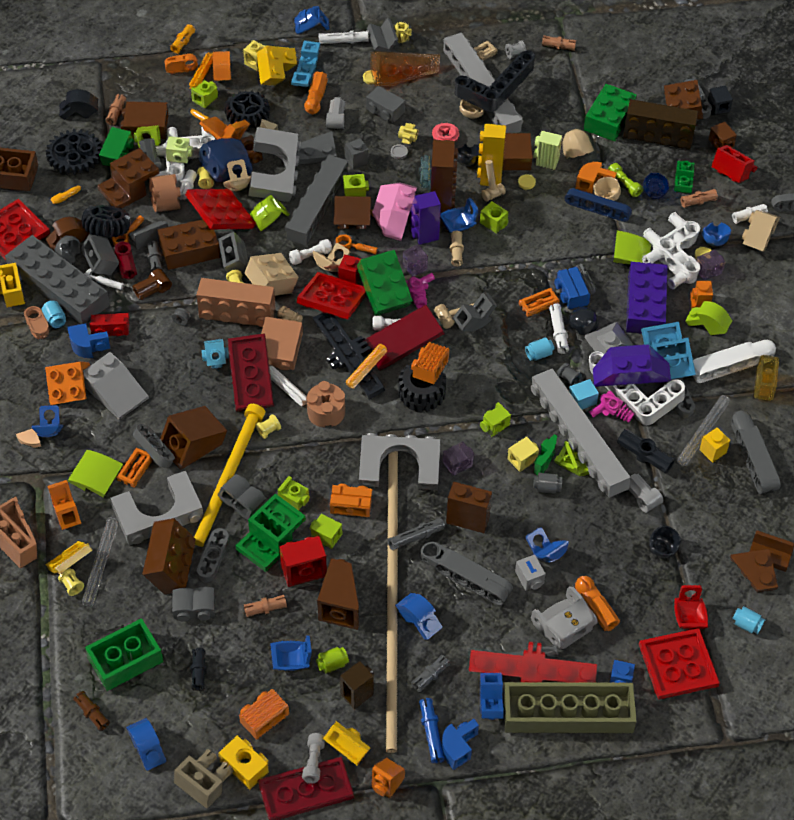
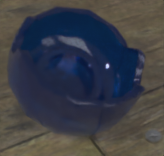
(655, 185)

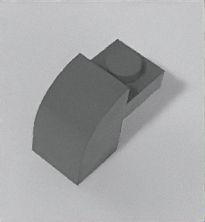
(477, 315)

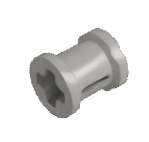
(515, 49)

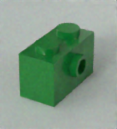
(116, 145)

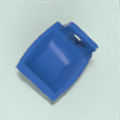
(309, 18)
(460, 218)
(46, 429)
(550, 551)
(291, 654)

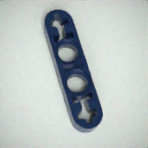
(574, 198)

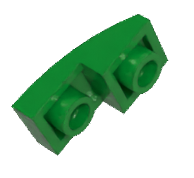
(684, 176)
(547, 453)

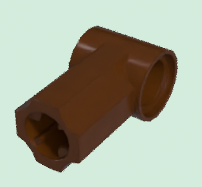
(156, 282)

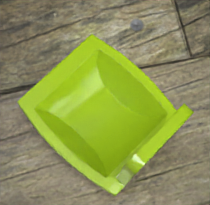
(267, 212)

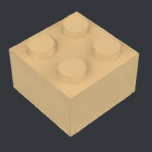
(272, 271)

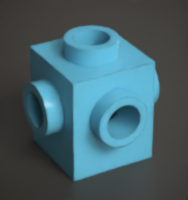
(215, 346)

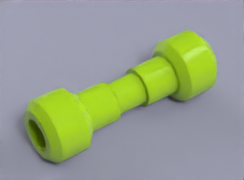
(634, 188)

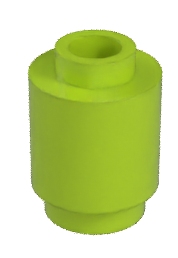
(332, 659)

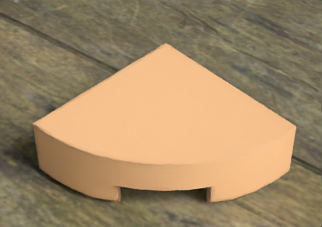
(29, 438)

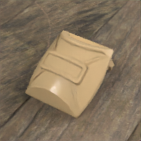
(235, 183)
(328, 263)

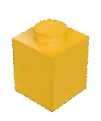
(714, 444)

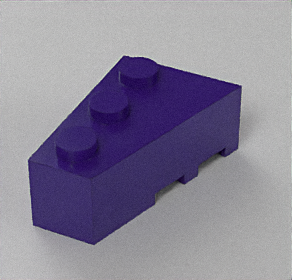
(425, 217)

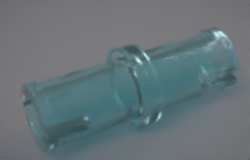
(425, 171)

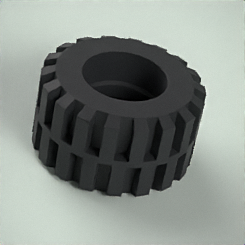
(417, 397)

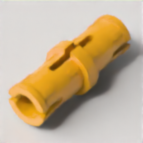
(178, 44)

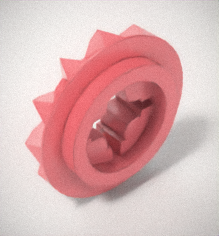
(443, 129)

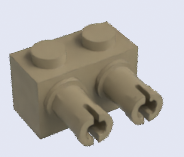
(198, 781)

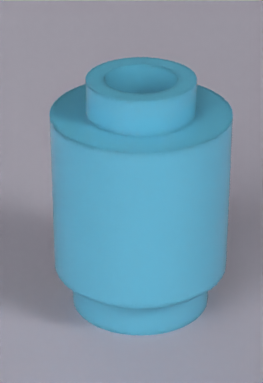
(54, 314)
(539, 349)
(748, 620)

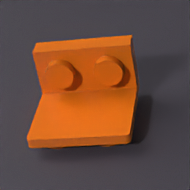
(221, 130)
(66, 382)

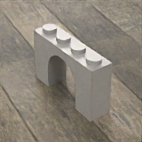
(285, 147)
(376, 448)
(139, 526)

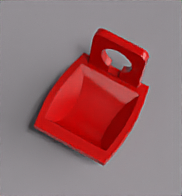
(690, 611)

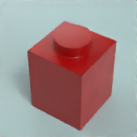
(348, 269)

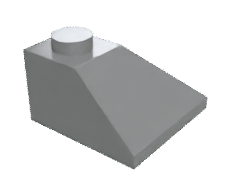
(608, 337)

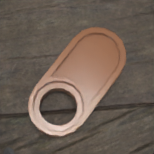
(38, 325)

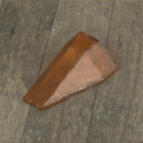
(396, 68)

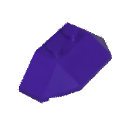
(631, 366)

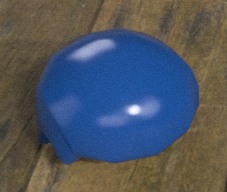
(716, 235)

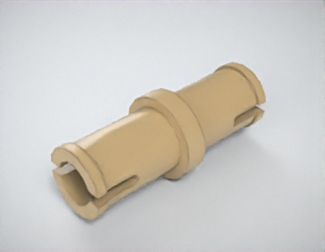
(456, 248)

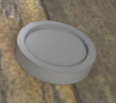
(399, 151)

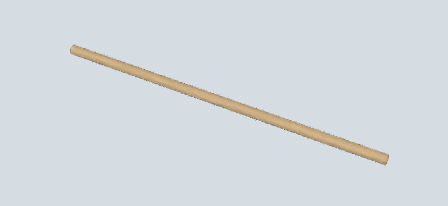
(392, 590)

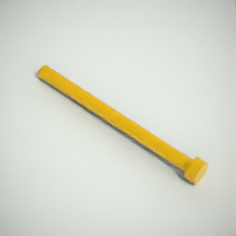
(253, 414)

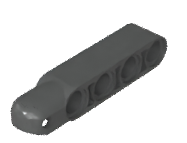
(755, 453)
(467, 573)

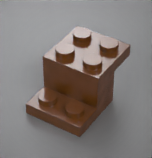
(128, 179)
(352, 211)

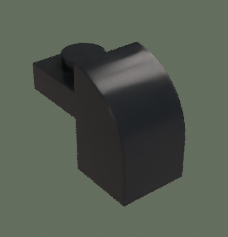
(80, 102)

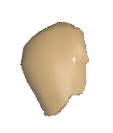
(576, 144)

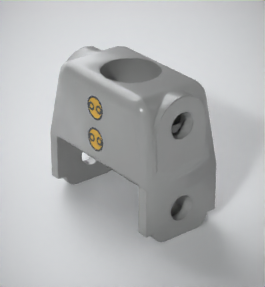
(565, 620)

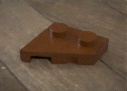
(757, 568)

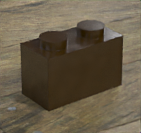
(357, 684)

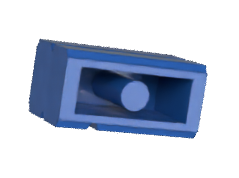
(572, 288)

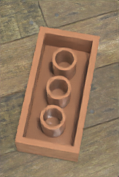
(235, 302)

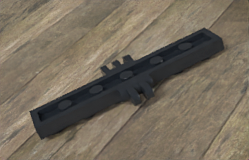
(348, 352)

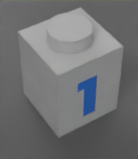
(530, 573)

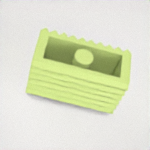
(547, 149)

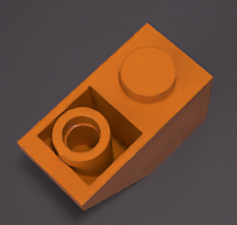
(387, 777)

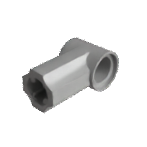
(336, 116)
(646, 496)

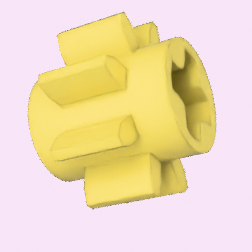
(402, 31)
(408, 133)

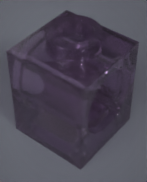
(415, 260)
(710, 264)
(458, 458)

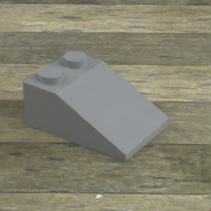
(114, 385)

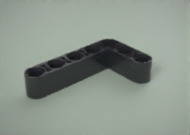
(493, 96)

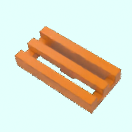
(540, 304)
(133, 481)

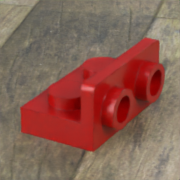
(114, 324)

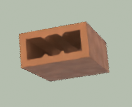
(282, 341)

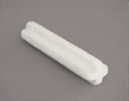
(287, 386)

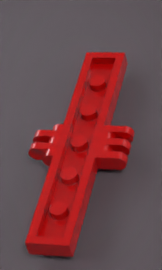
(532, 666)

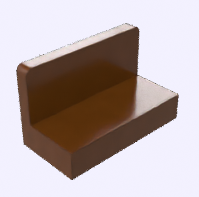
(779, 548)

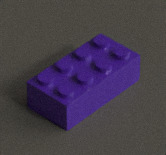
(646, 296)

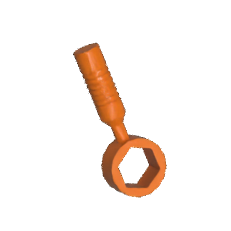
(133, 227)
(361, 247)

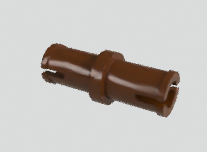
(91, 711)

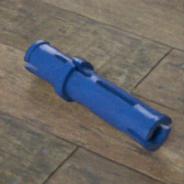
(430, 722)

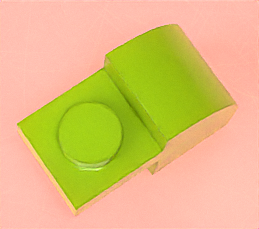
(711, 316)

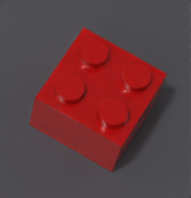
(303, 561)

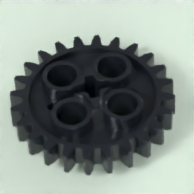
(73, 152)

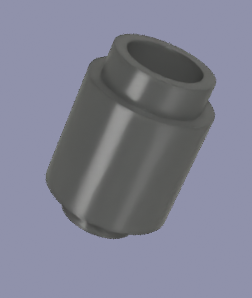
(547, 483)

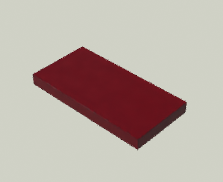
(406, 336)
(250, 371)
(291, 795)

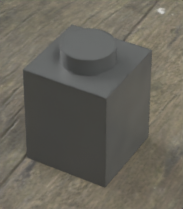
(356, 153)

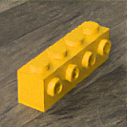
(491, 149)

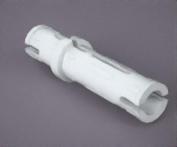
(348, 37)
(560, 334)

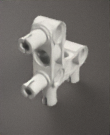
(178, 168)
(670, 250)

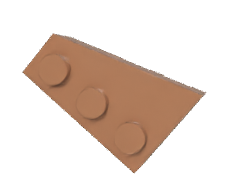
(16, 535)

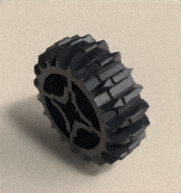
(247, 107)
(106, 221)

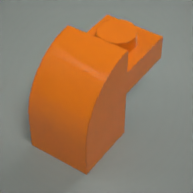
(222, 65)
(590, 174)
(64, 504)

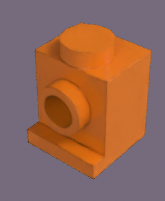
(701, 293)

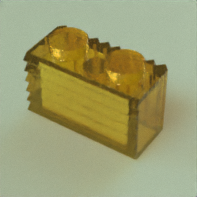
(766, 377)

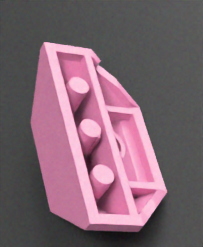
(393, 208)

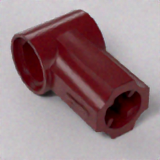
(126, 261)

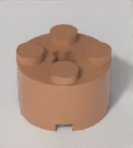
(164, 193)
(326, 404)

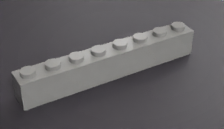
(469, 64)
(580, 433)

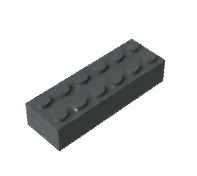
(58, 280)

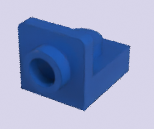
(622, 672)

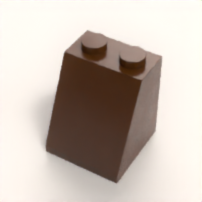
(192, 435)
(338, 596)

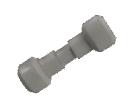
(311, 772)

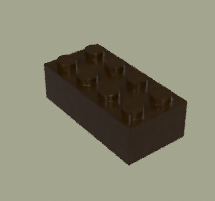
(660, 124)

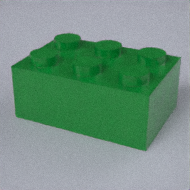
(608, 112)
(384, 283)
(124, 654)

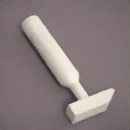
(105, 281)

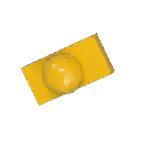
(347, 742)

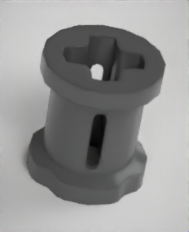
(569, 374)

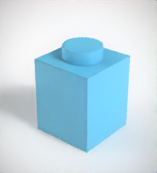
(584, 394)

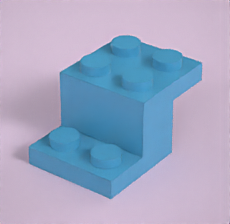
(668, 342)

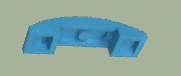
(307, 64)

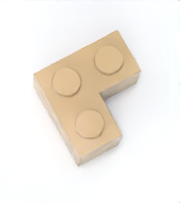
(760, 229)

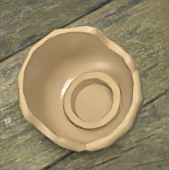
(470, 110)
(607, 188)

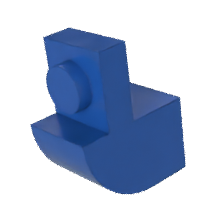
(85, 344)
(419, 611)
(491, 696)
(146, 743)
(454, 743)

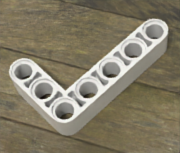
(645, 404)

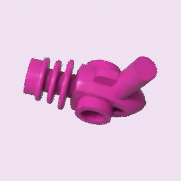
(417, 289)
(612, 405)

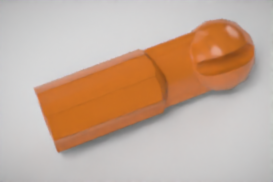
(316, 92)
(597, 603)

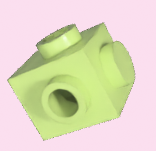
(178, 149)

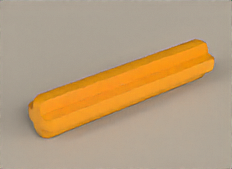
(202, 70)
(366, 366)

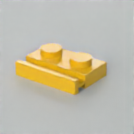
(68, 557)

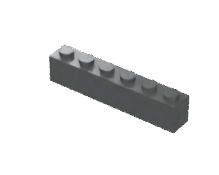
(317, 200)

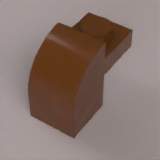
(66, 227)

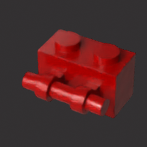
(733, 164)

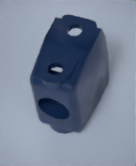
(221, 152)

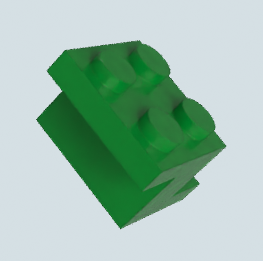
(269, 530)

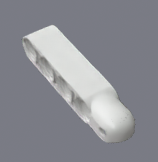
(731, 360)

